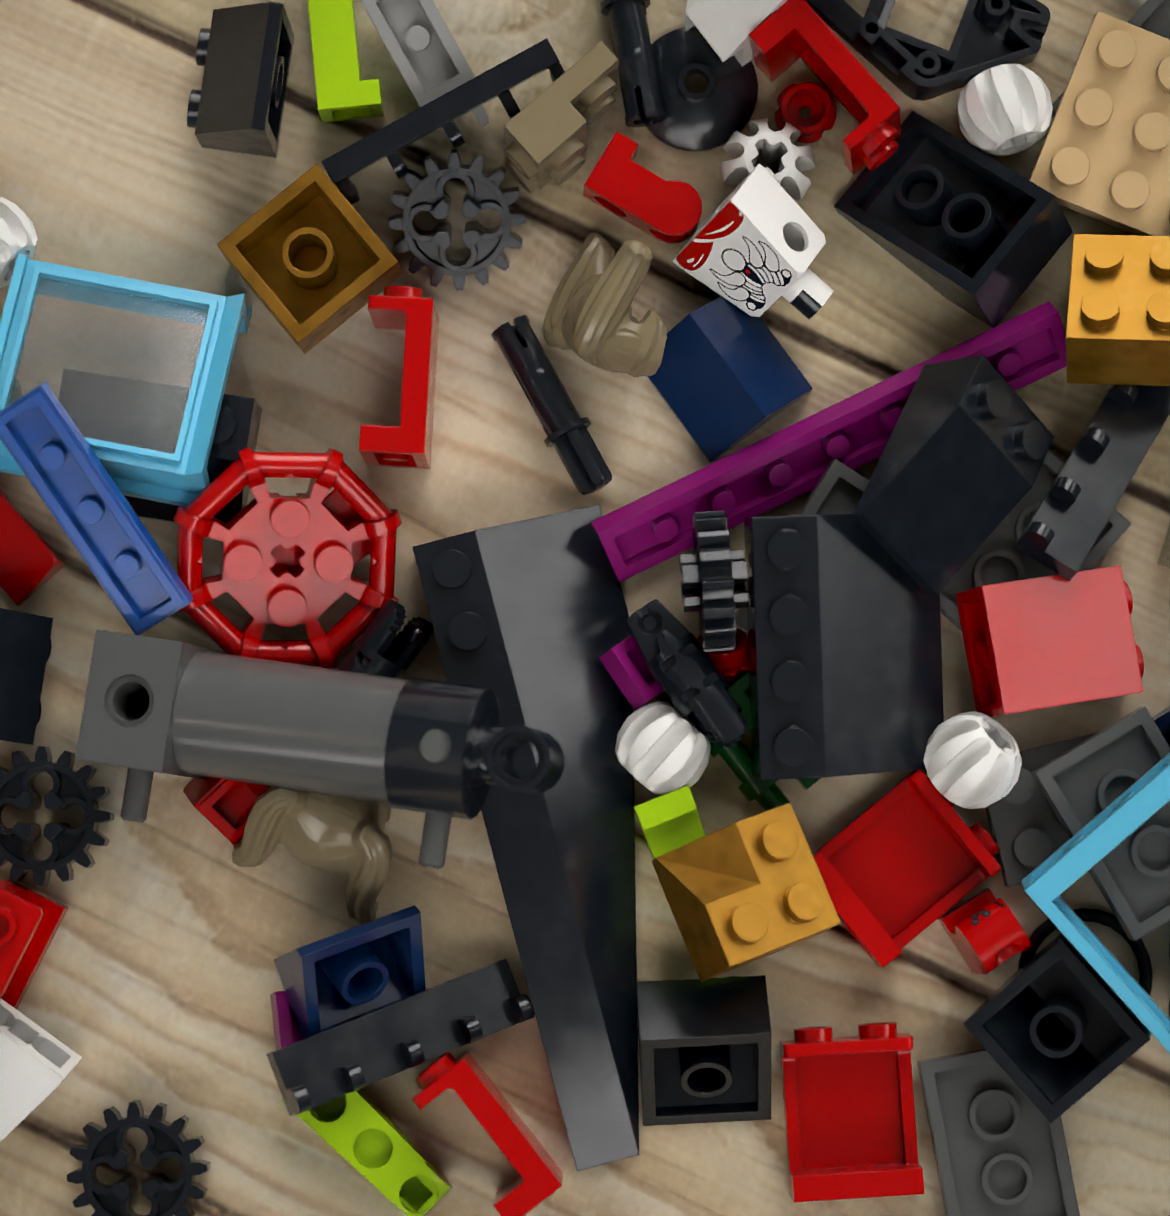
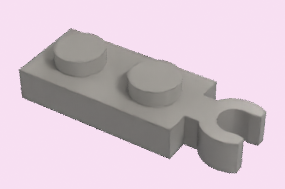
(422, 48)

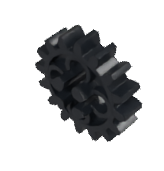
(429, 195)
(714, 581)
(67, 843)
(111, 1147)

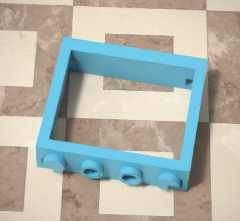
(1080, 855)

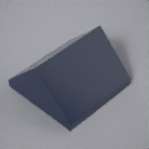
(725, 376)
(354, 971)

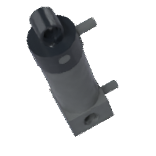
(303, 730)

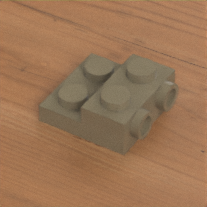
(551, 131)

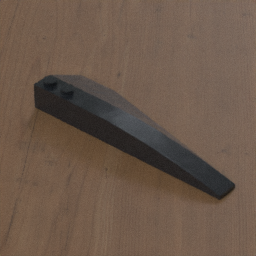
(529, 618)

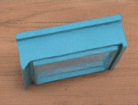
(130, 366)

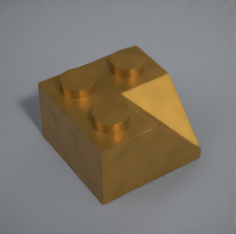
(746, 892)

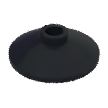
(704, 118)

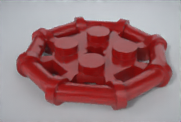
(287, 522)

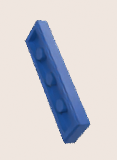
(91, 509)

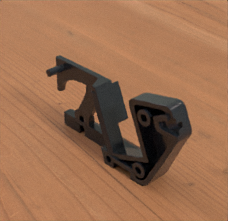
(986, 37)

